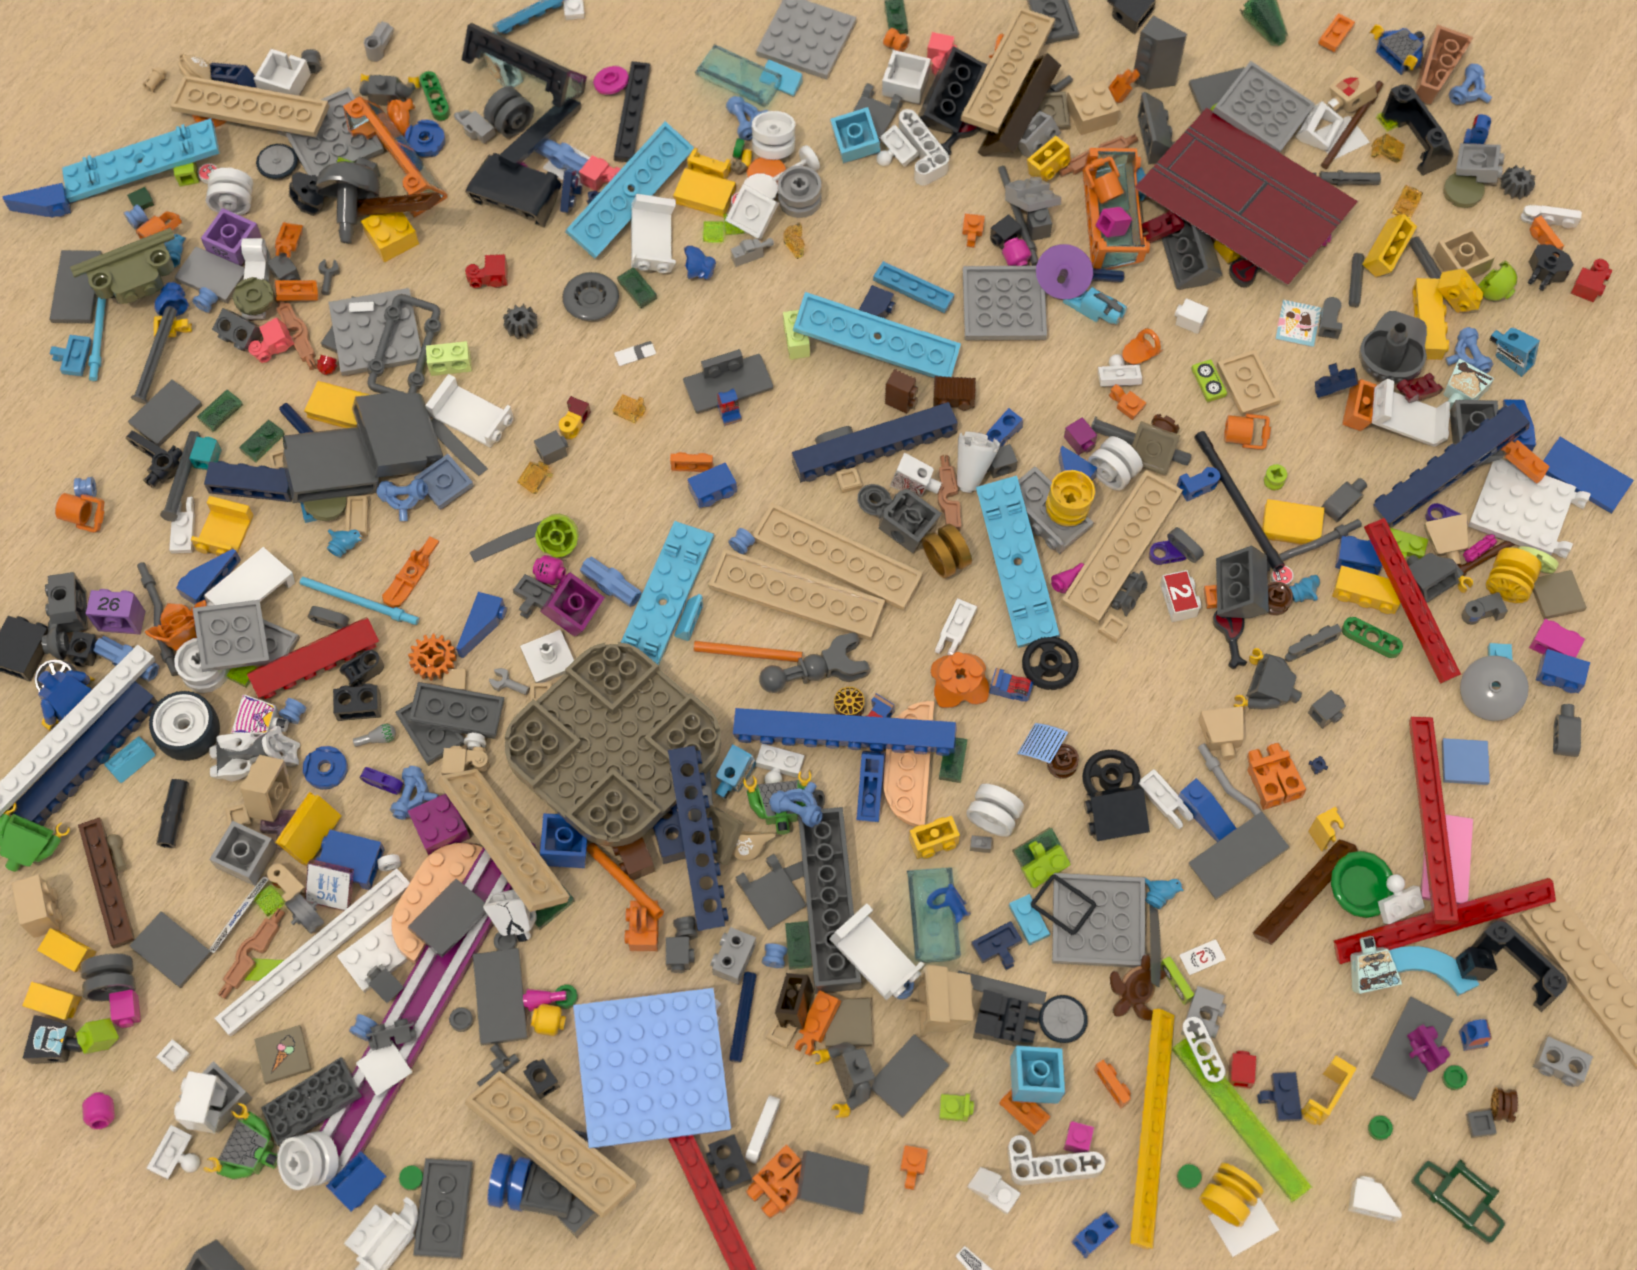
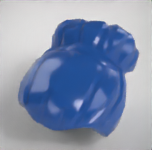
(698, 264)
(172, 296)

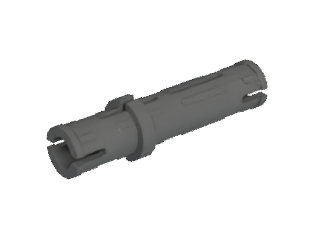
(1340, 177)

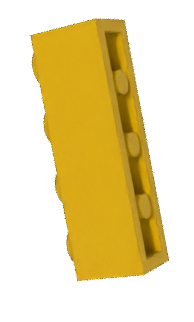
(1430, 308)

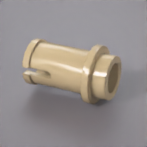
(154, 78)

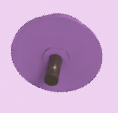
(1064, 271)

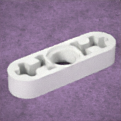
(1216, 1063)
(762, 1129)

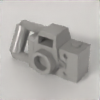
(475, 125)
(749, 251)

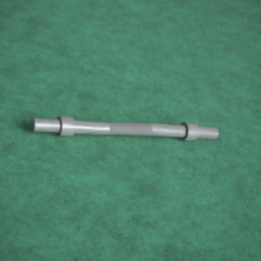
(1214, 765)

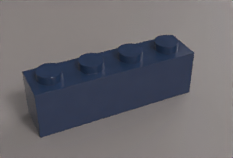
(247, 481)

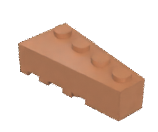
(1440, 58)

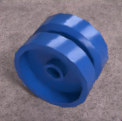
(508, 1181)

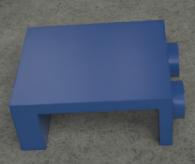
(353, 853)

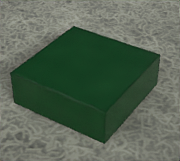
(141, 197)

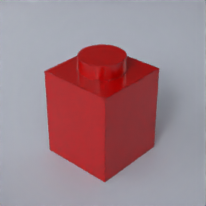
(1242, 1069)

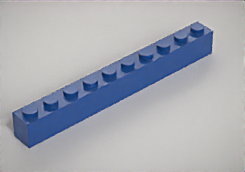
(845, 730)

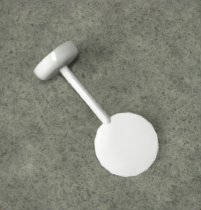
(767, 185)

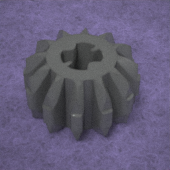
(1517, 182)
(520, 321)

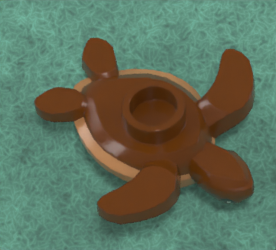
(1134, 990)

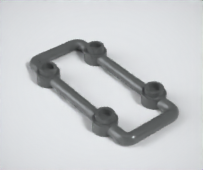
(392, 315)

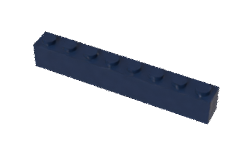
(874, 442)
(1452, 465)
(85, 755)

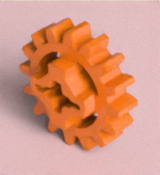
(438, 663)

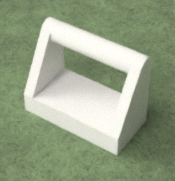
(1306, 132)

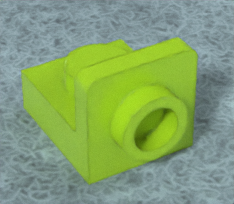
(956, 1107)

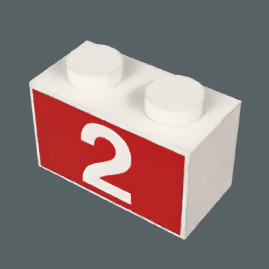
(1180, 595)

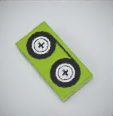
(1209, 380)
(1177, 980)

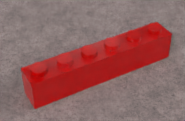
(313, 657)

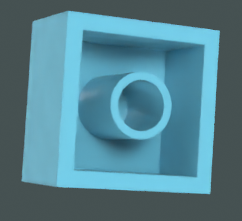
(855, 135)
(1037, 1074)

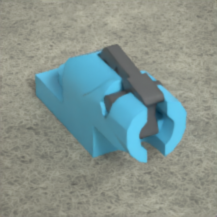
(1097, 305)

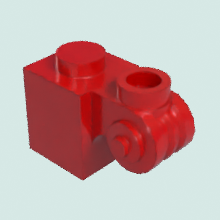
(492, 274)
(1590, 282)

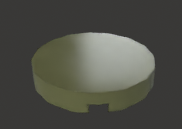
(1463, 190)
(253, 296)
(326, 509)

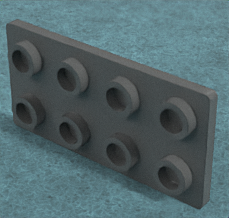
(724, 373)

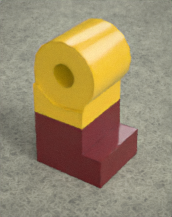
(575, 418)

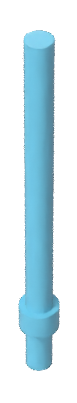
(95, 359)
(396, 613)

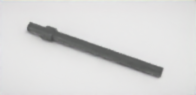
(1019, 218)

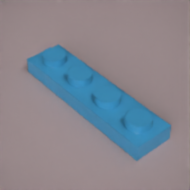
(521, 17)
(913, 287)

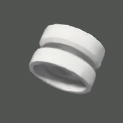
(773, 135)
(229, 190)
(1116, 463)
(189, 669)
(995, 810)
(307, 1160)

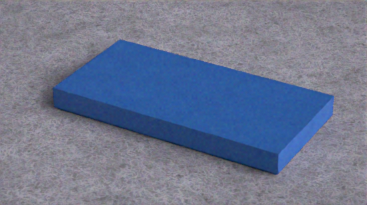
(1587, 474)

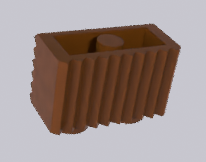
(955, 390)
(901, 391)

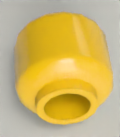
(548, 1020)

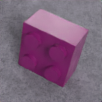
(572, 604)
(438, 823)

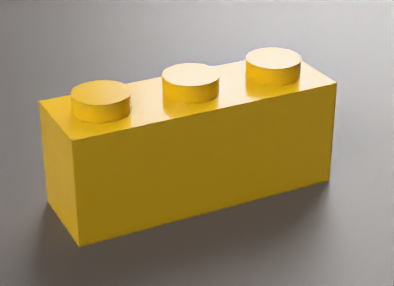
(1389, 245)
(1365, 590)

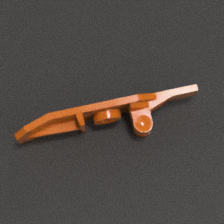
(404, 582)

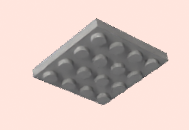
(806, 37)
(1263, 107)
(333, 139)
(1003, 303)
(360, 333)
(1113, 930)

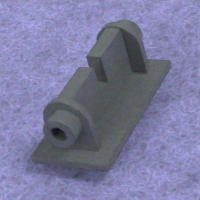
(1135, 586)
(400, 1030)

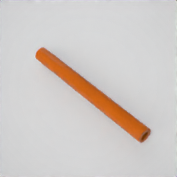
(747, 651)
(624, 880)

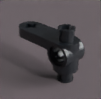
(159, 458)

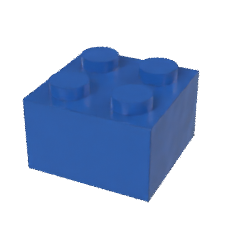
(561, 843)

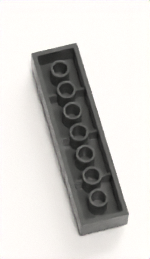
(828, 899)

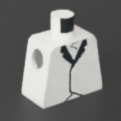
(510, 914)

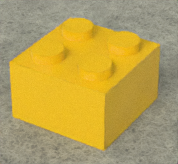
(390, 234)

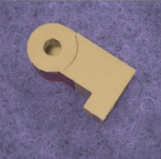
(283, 879)

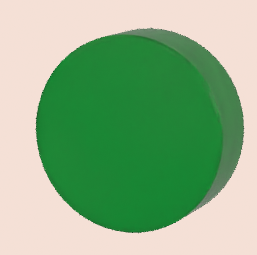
(738, 148)
(572, 996)
(1454, 1077)
(1380, 1128)
(1189, 1176)
(411, 1178)

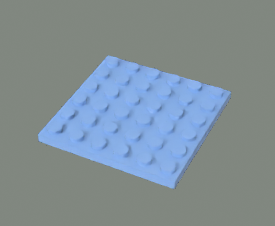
(651, 1068)

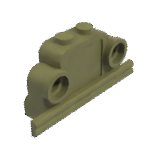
(130, 269)

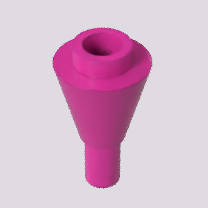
(1063, 580)
(534, 998)

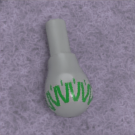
(382, 734)

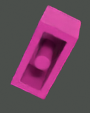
(1556, 638)

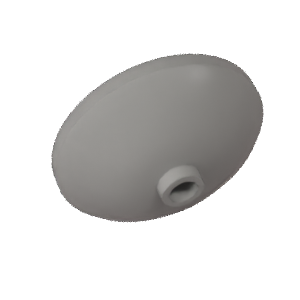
(1491, 703)

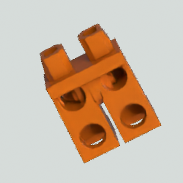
(1275, 776)
(773, 1184)

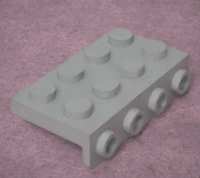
(1035, 490)

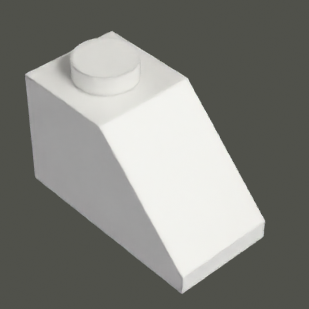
(1372, 1200)

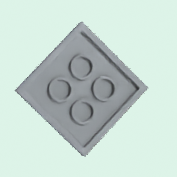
(230, 635)

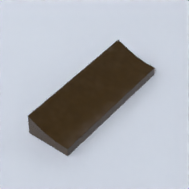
(1023, 108)

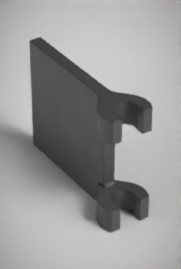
(880, 112)
(772, 894)

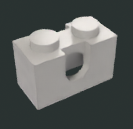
(1209, 1002)

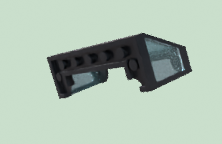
(561, 80)

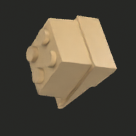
(943, 1000)

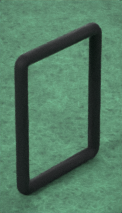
(1050, 917)

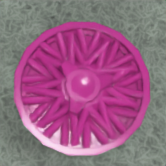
(610, 80)

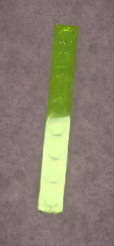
(1245, 1123)

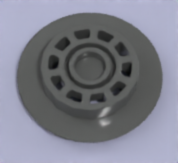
(591, 301)

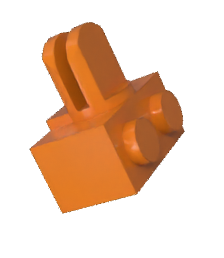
(1359, 405)
(642, 928)

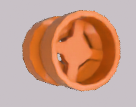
(896, 40)

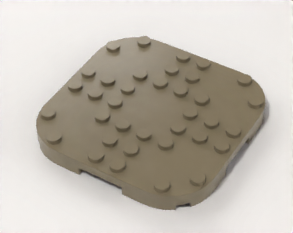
(603, 743)

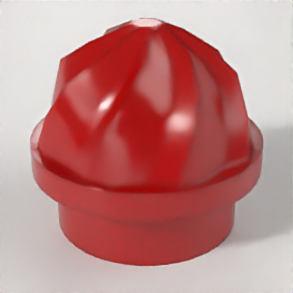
(326, 365)

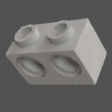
(1563, 1057)

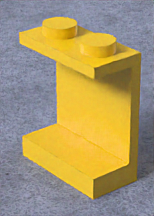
(224, 527)
(1339, 1072)

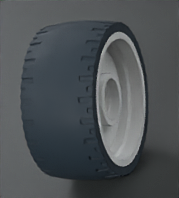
(175, 713)

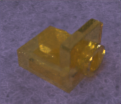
(1388, 147)
(1407, 202)
(793, 240)
(630, 408)
(534, 476)

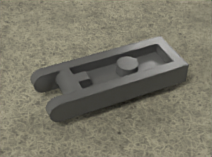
(1311, 643)

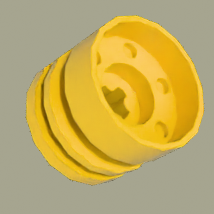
(1071, 488)
(1514, 575)
(1232, 1193)

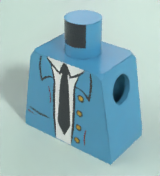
(1516, 349)
(738, 763)

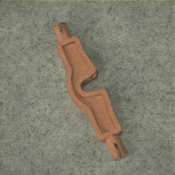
(1077, 163)
(300, 339)
(948, 488)
(243, 964)

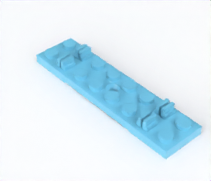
(123, 165)
(645, 173)
(856, 330)
(1013, 539)
(672, 581)

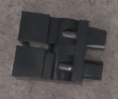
(1012, 1018)

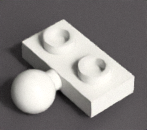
(898, 147)
(1119, 373)
(778, 762)
(1402, 902)
(171, 1151)

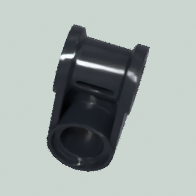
(360, 668)

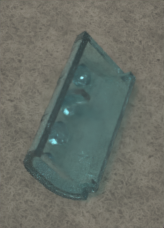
(739, 75)
(932, 929)

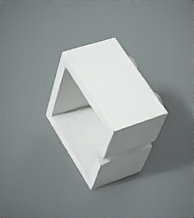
(277, 75)
(906, 76)
(198, 1094)

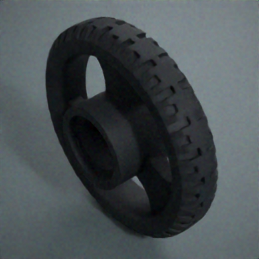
(1047, 644)
(1126, 765)

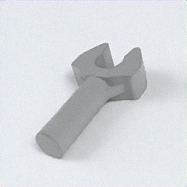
(506, 682)

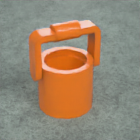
(1107, 186)
(157, 224)
(1240, 430)
(79, 509)

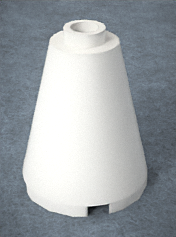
(974, 459)

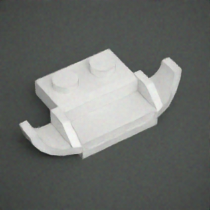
(382, 1236)

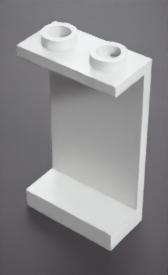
(651, 233)
(468, 413)
(1410, 419)
(251, 580)
(875, 954)

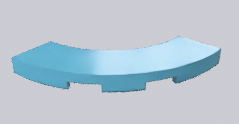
(1433, 961)

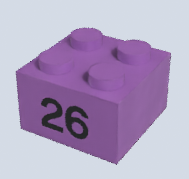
(226, 235)
(115, 611)

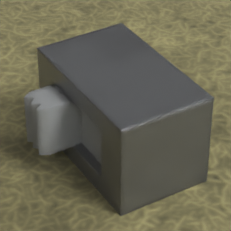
(980, 844)

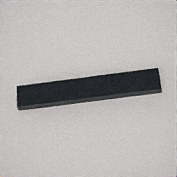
(632, 111)
(538, 133)

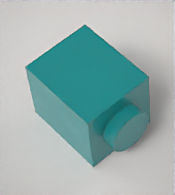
(205, 451)

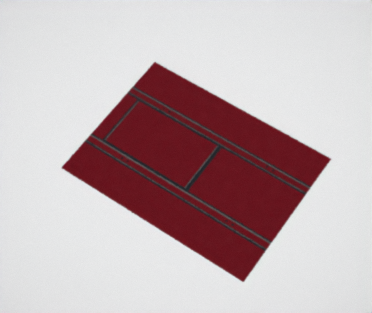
(1246, 195)

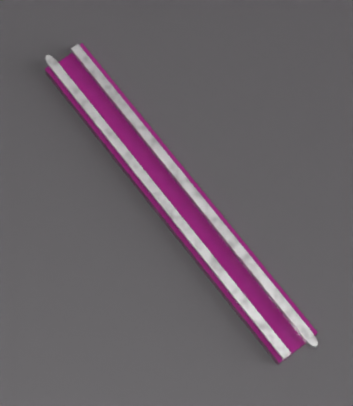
(421, 1000)

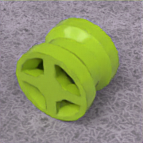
(1275, 482)

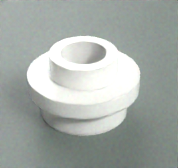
(474, 740)

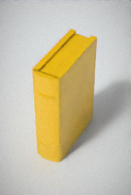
(704, 192)
(332, 405)
(1292, 522)
(307, 828)

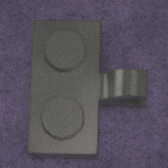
(533, 593)

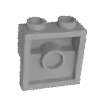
(1480, 161)
(1031, 194)

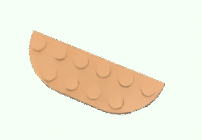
(907, 774)
(428, 883)

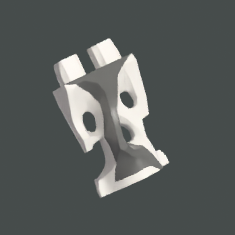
(236, 760)

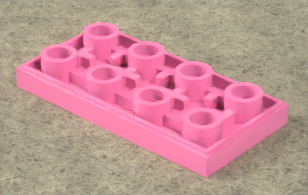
(1460, 844)

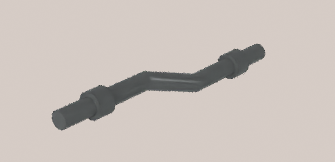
(1339, 531)
(149, 583)

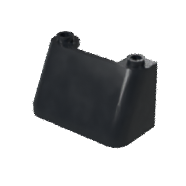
(1408, 109)
(517, 189)
(1550, 976)

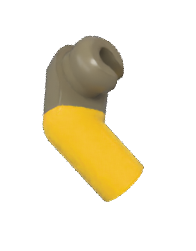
(741, 166)

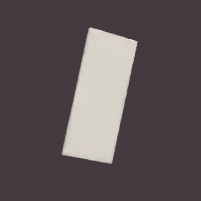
(361, 306)

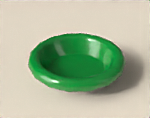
(1360, 883)

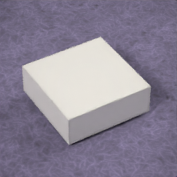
(173, 1056)

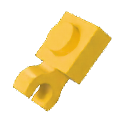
(178, 325)

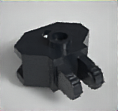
(304, 187)
(1549, 267)

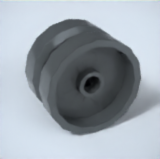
(508, 111)
(106, 975)

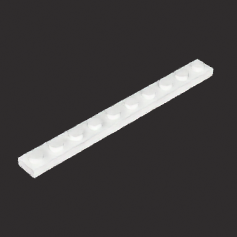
(73, 726)
(312, 953)

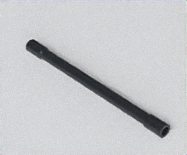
(1272, 555)

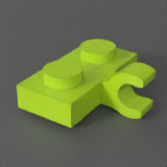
(1410, 544)
(1044, 864)

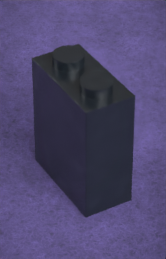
(21, 647)
(1117, 813)

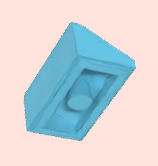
(790, 80)
(689, 618)
(129, 759)

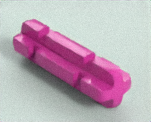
(1479, 548)

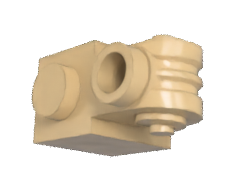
(459, 759)

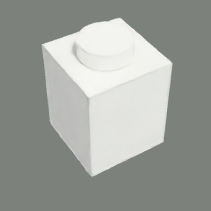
(1191, 315)

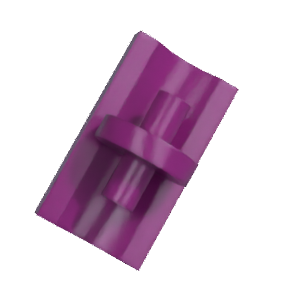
(1426, 1049)

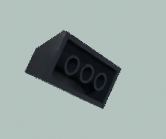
(951, 91)

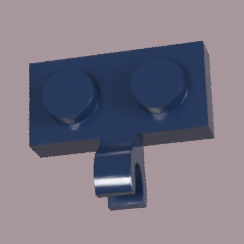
(569, 188)
(1337, 381)
(997, 944)
(1284, 1096)

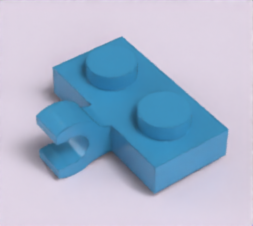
(74, 355)

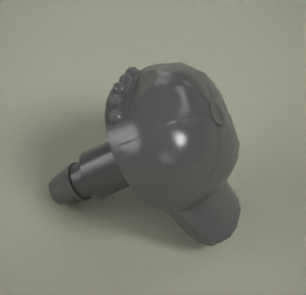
(347, 183)
(1395, 348)

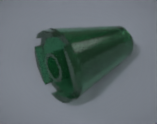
(1266, 19)

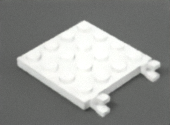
(1525, 511)

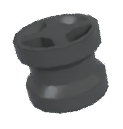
(313, 60)
(685, 927)

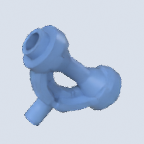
(1474, 74)
(737, 107)
(1468, 338)
(416, 490)
(412, 778)
(783, 801)

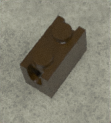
(794, 1003)

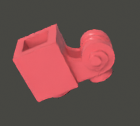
(937, 47)
(596, 173)
(276, 340)

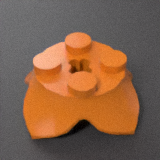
(176, 625)
(952, 691)

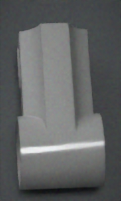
(377, 41)

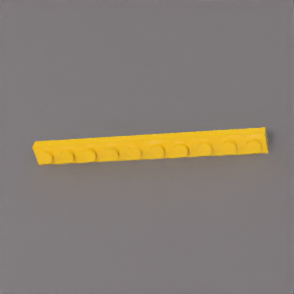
(1152, 1129)

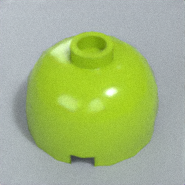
(1499, 282)
(557, 535)

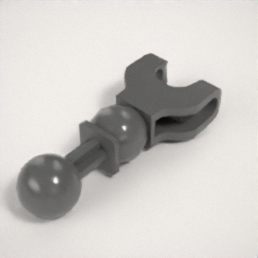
(831, 662)

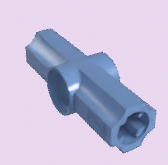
(561, 155)
(610, 581)
(116, 653)

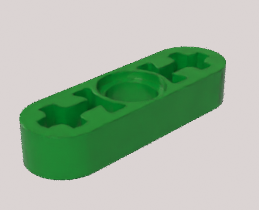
(433, 103)
(1375, 646)

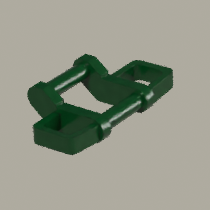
(1467, 1221)

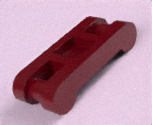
(1159, 227)
(1419, 388)

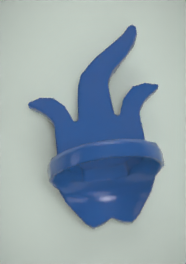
(952, 900)

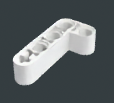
(927, 146)
(256, 257)
(1055, 1162)

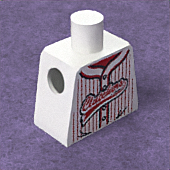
(914, 476)

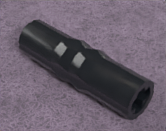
(172, 813)

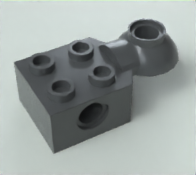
(903, 518)
(66, 611)

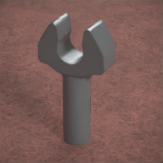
(328, 273)

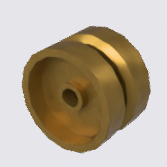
(946, 550)

